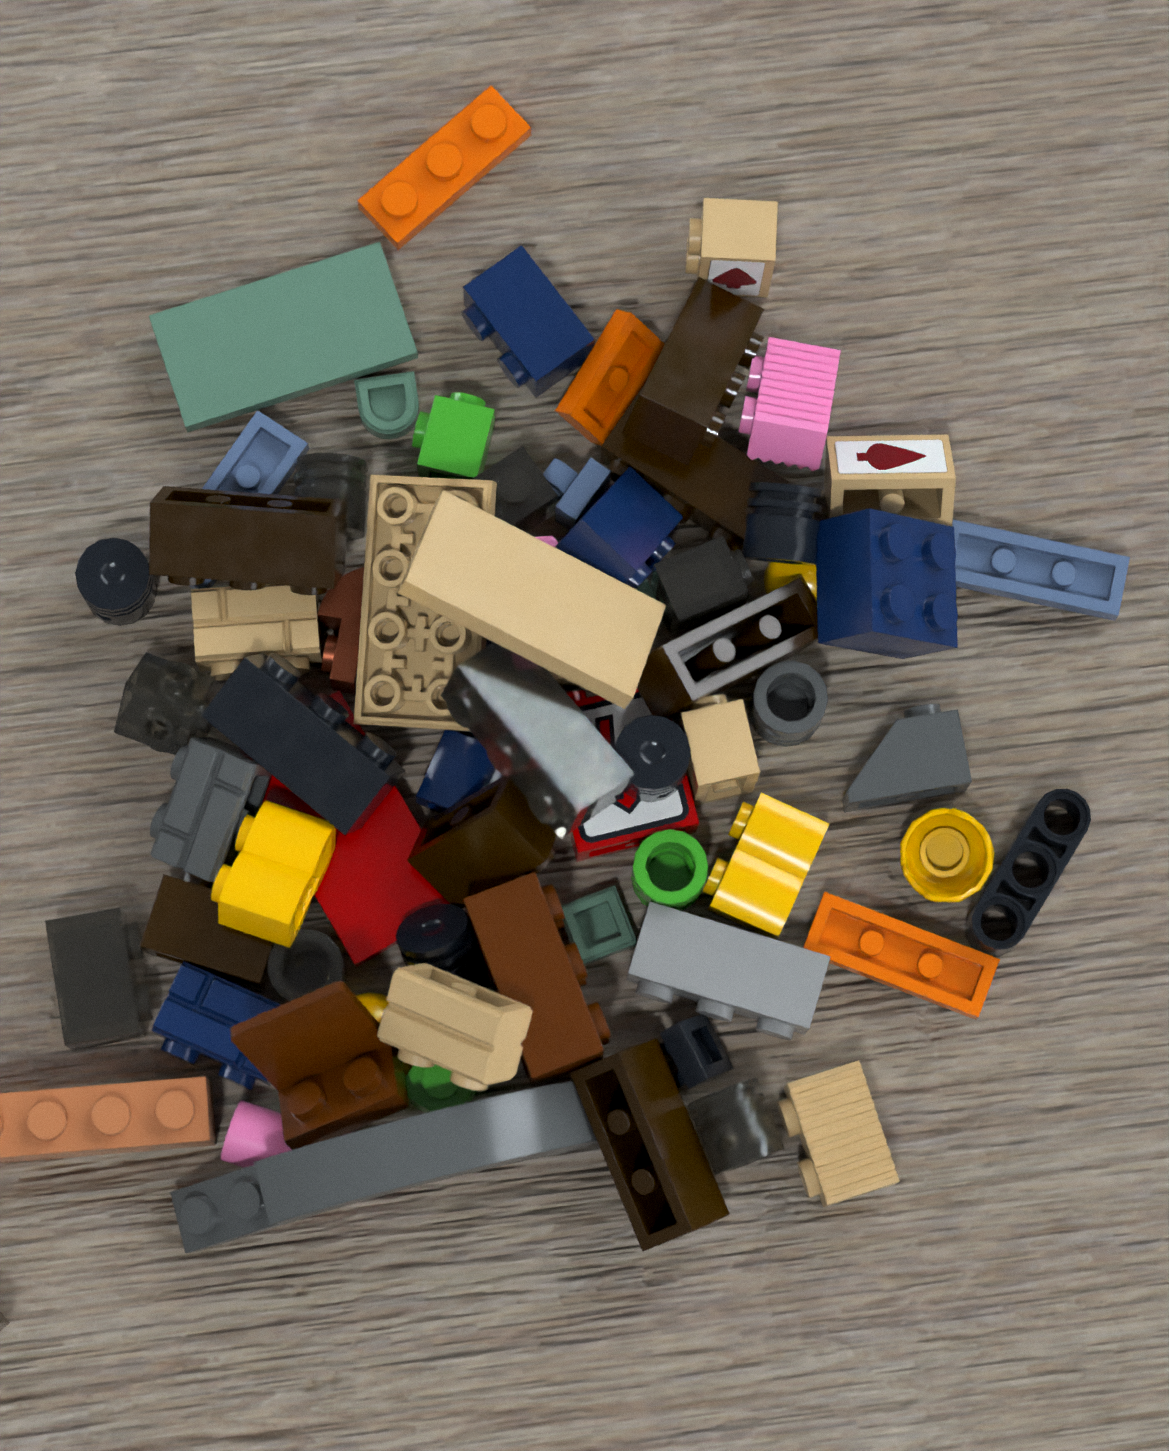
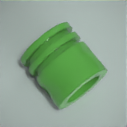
(669, 870)

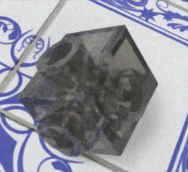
(164, 704)

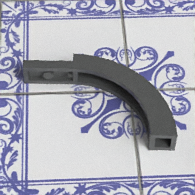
(382, 1162)

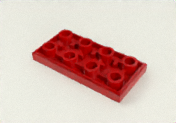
(368, 879)

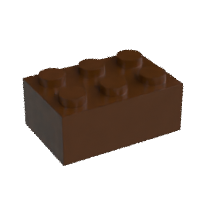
(529, 963)

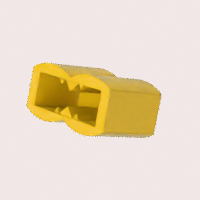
(766, 866)
(274, 873)

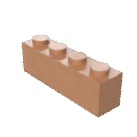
(106, 1119)

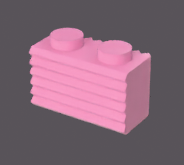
(792, 403)

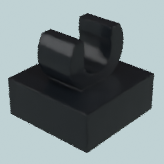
(695, 1051)

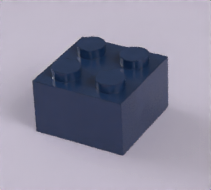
(886, 584)

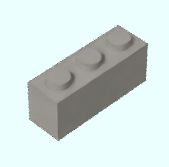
(727, 971)

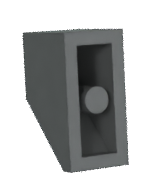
(914, 761)

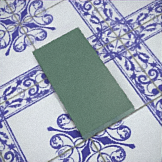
(283, 337)

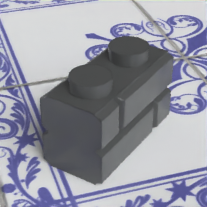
(207, 806)

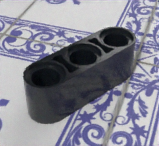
(1048, 851)

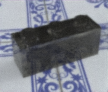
(536, 737)

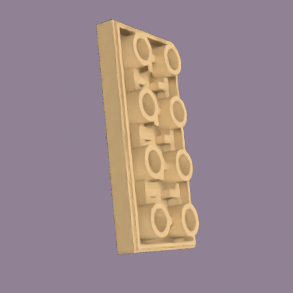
(532, 599)
(402, 645)

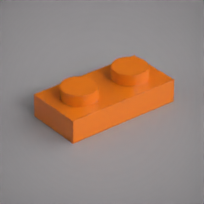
(610, 377)

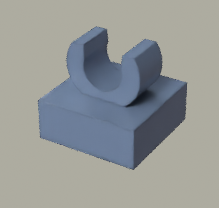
(576, 490)

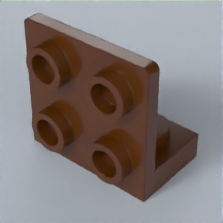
(324, 1064)

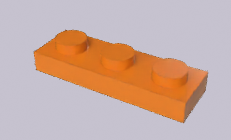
(444, 167)
(901, 955)

